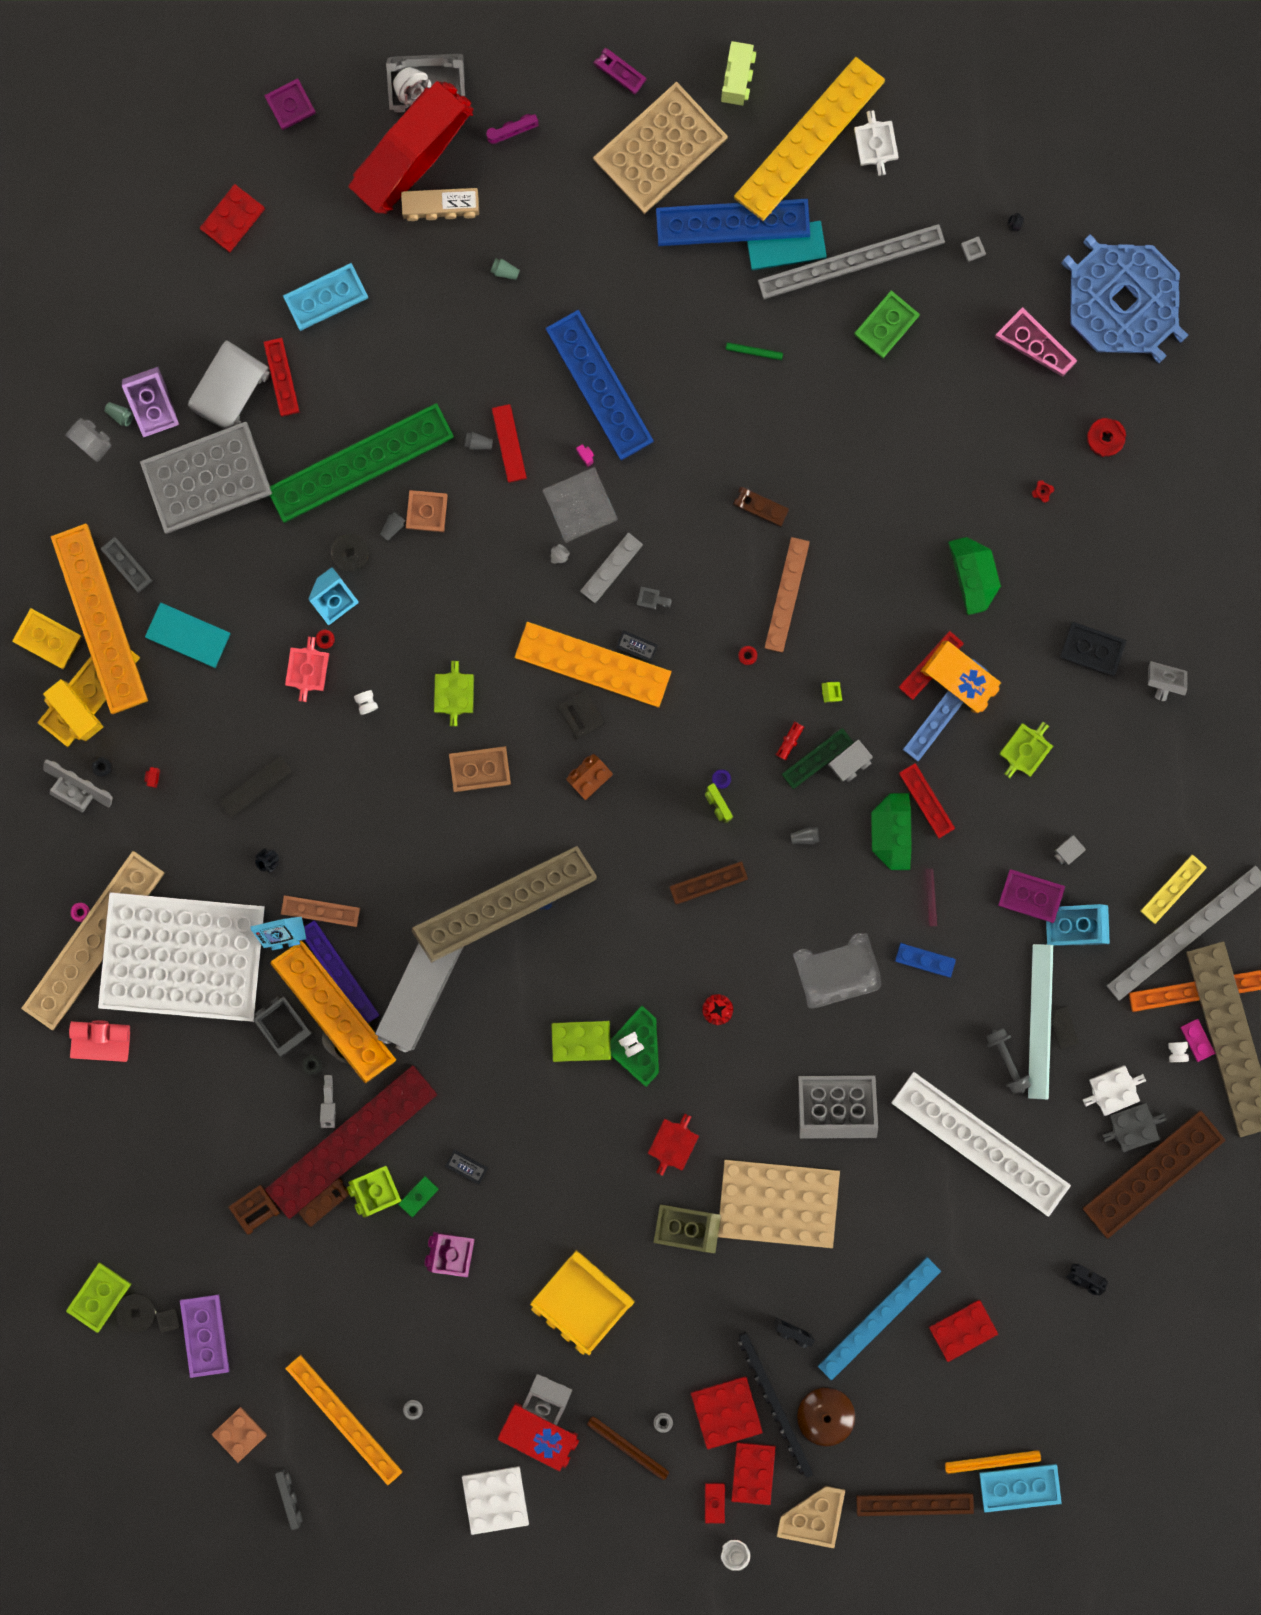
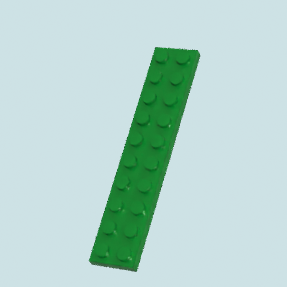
(360, 463)

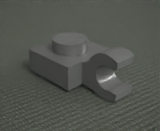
(650, 599)

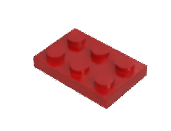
(232, 218)
(963, 1330)
(753, 1473)

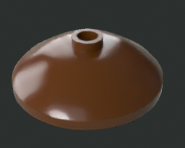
(819, 1404)

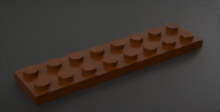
(1153, 1174)

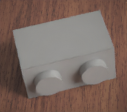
(850, 761)

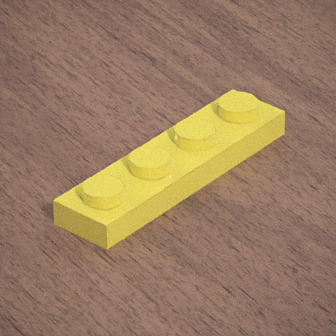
(1173, 889)

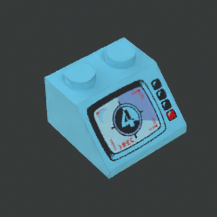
(280, 932)

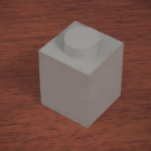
(1069, 851)

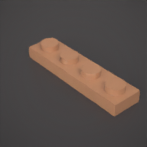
(320, 911)

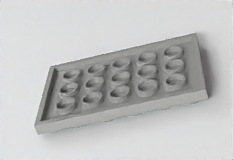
(206, 477)

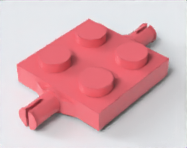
(307, 669)

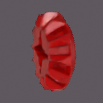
(714, 1018)

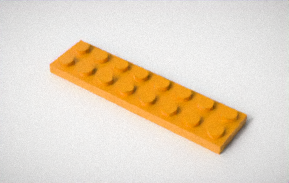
(593, 664)
(333, 1011)

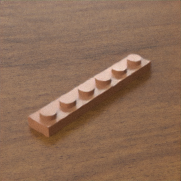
(787, 595)

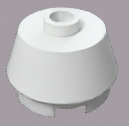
(410, 84)

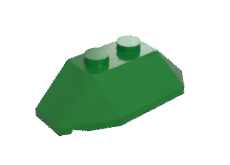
(975, 573)
(892, 831)

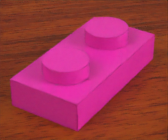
(1197, 1040)

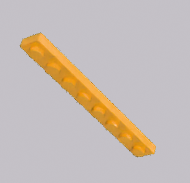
(344, 1420)

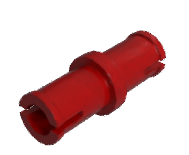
(790, 740)

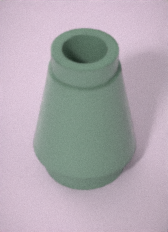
(504, 269)
(119, 413)

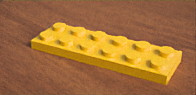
(89, 689)

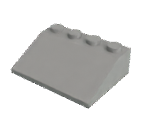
(837, 1107)

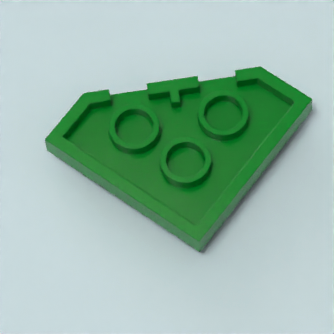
(644, 1063)

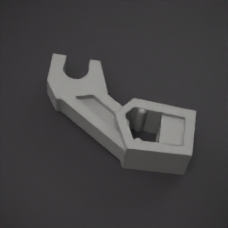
(328, 1109)

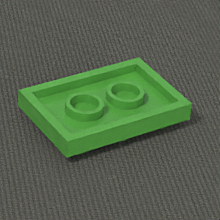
(887, 324)

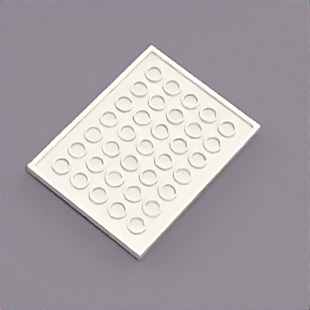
(180, 957)

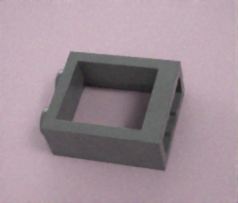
(276, 1003)

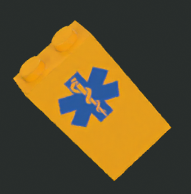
(961, 676)

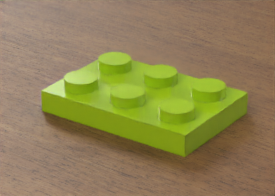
(714, 797)
(581, 1041)
(98, 1297)

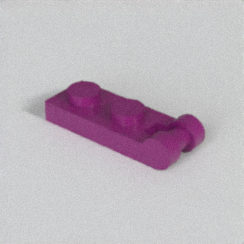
(620, 71)
(512, 128)

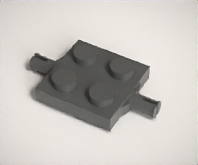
(1134, 1127)

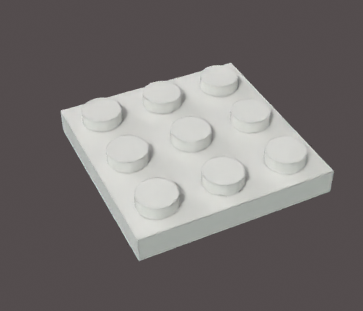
(495, 1500)

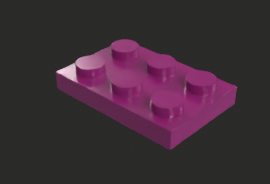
(1031, 896)

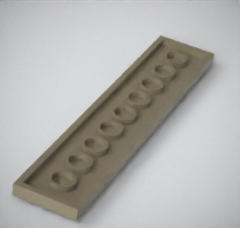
(503, 904)
(1229, 1034)

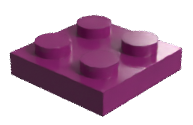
(290, 104)

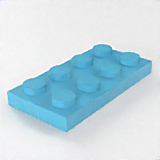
(325, 296)
(1020, 1488)

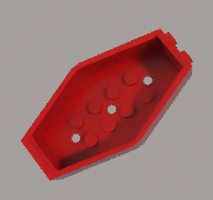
(411, 146)

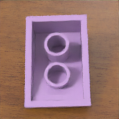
(150, 401)

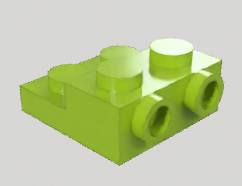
(373, 1192)

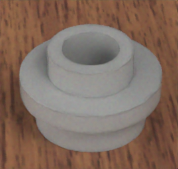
(410, 1415)
(667, 1427)

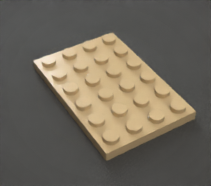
(660, 148)
(778, 1203)

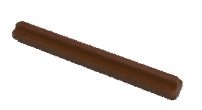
(628, 1448)

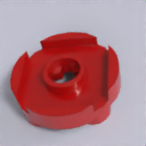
(1117, 438)

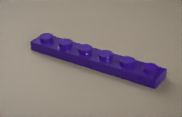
(339, 971)

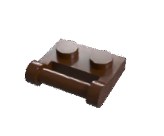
(251, 1203)

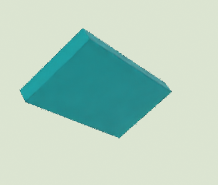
(788, 251)
(187, 635)

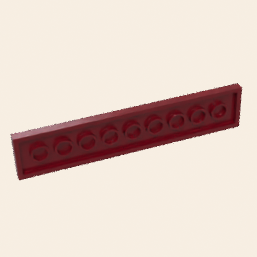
(351, 1142)

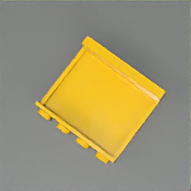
(581, 1303)

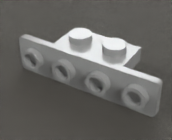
(73, 789)

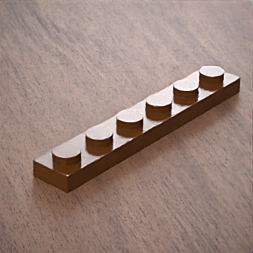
(915, 1504)

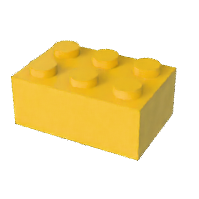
(72, 710)

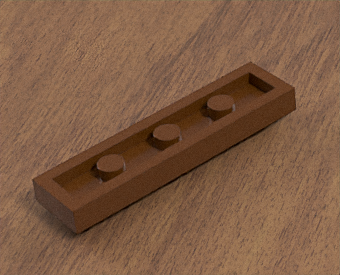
(708, 883)

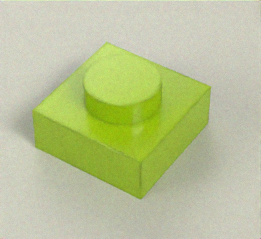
(831, 692)

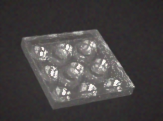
(580, 505)

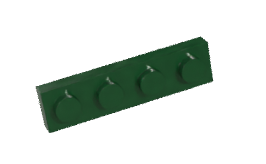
(817, 758)

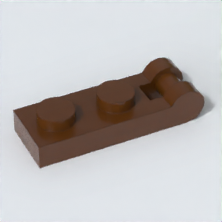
(761, 507)
(323, 1203)

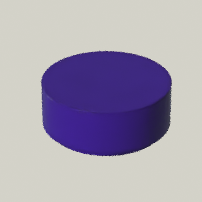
(721, 779)

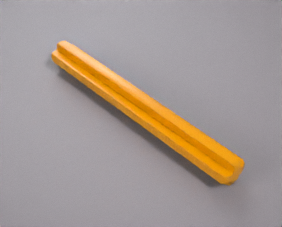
(992, 1462)

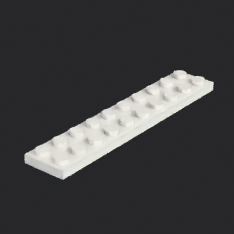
(981, 1144)

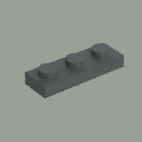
(126, 564)
(289, 1499)

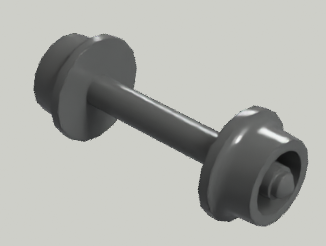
(1019, 1083)

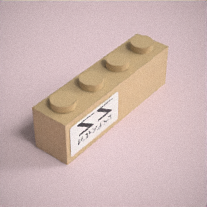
(440, 203)

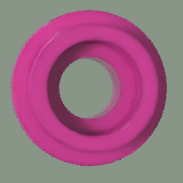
(74, 910)

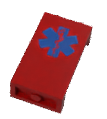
(538, 1437)

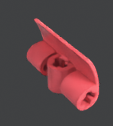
(99, 1041)

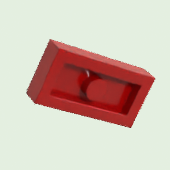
(714, 1502)

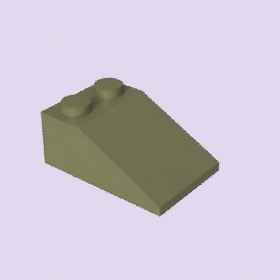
(687, 1229)

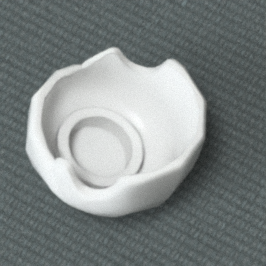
(735, 1555)

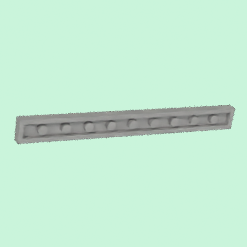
(851, 261)
(1185, 933)

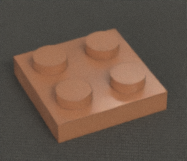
(426, 511)
(239, 1434)

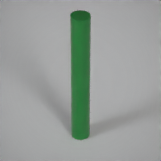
(754, 351)

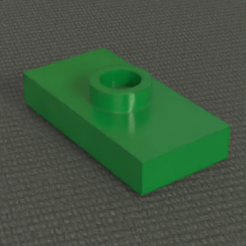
(418, 1196)

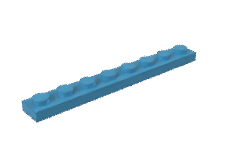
(879, 1318)

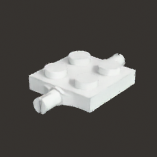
(876, 143)
(1114, 1090)

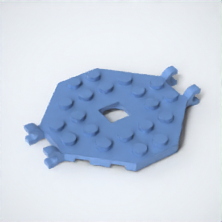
(1146, 276)

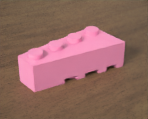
(1034, 341)

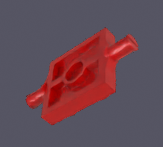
(673, 1144)

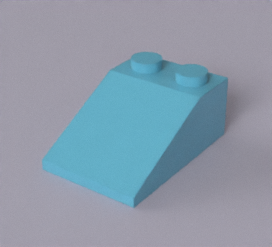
(1079, 926)

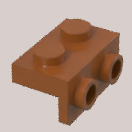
(589, 776)

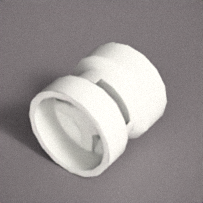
(365, 702)
(629, 1040)
(1178, 1050)

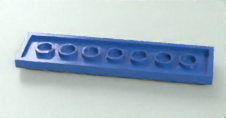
(730, 223)
(599, 385)

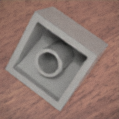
(547, 1399)

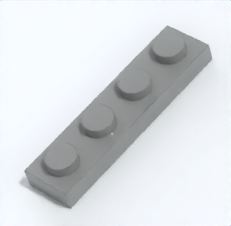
(611, 568)

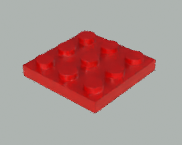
(726, 1412)

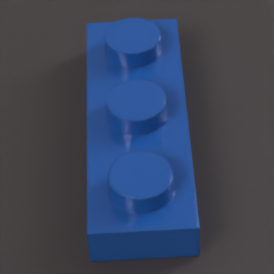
(925, 960)

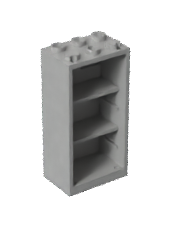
(415, 999)

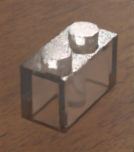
(88, 439)

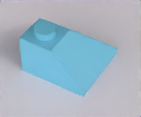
(331, 596)

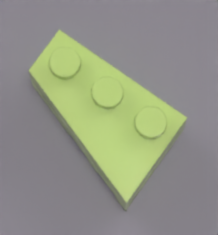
(738, 73)

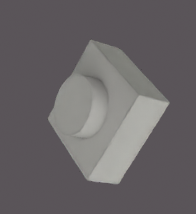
(973, 249)

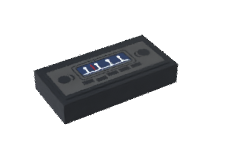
(637, 646)
(466, 1166)

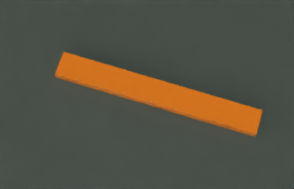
(1186, 992)

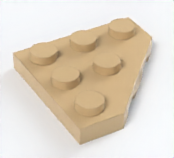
(814, 1519)

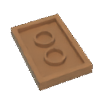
(480, 769)

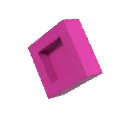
(585, 454)

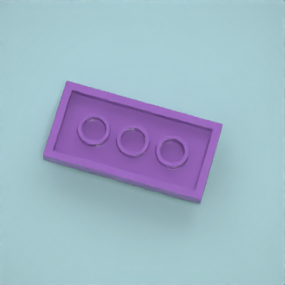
(204, 1335)

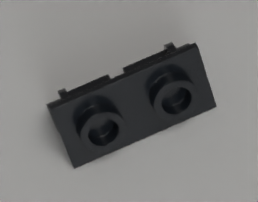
(1079, 1276)

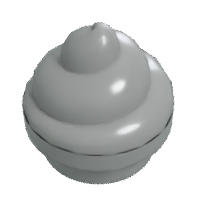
(559, 554)

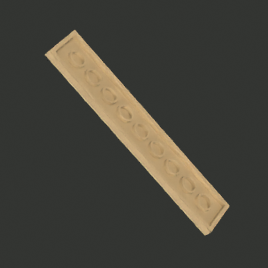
(86, 947)

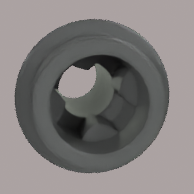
(475, 441)
(392, 526)
(806, 836)

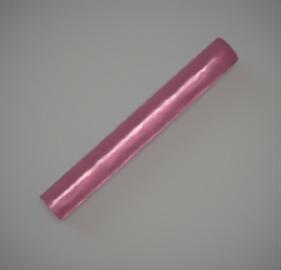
(931, 897)

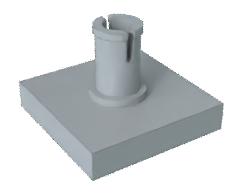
(1166, 680)

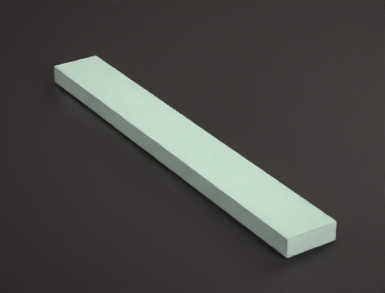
(1040, 1021)

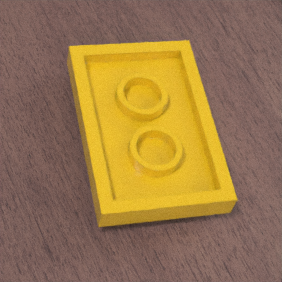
(47, 638)

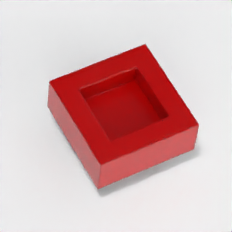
(152, 777)

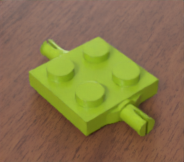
(454, 693)
(1026, 750)

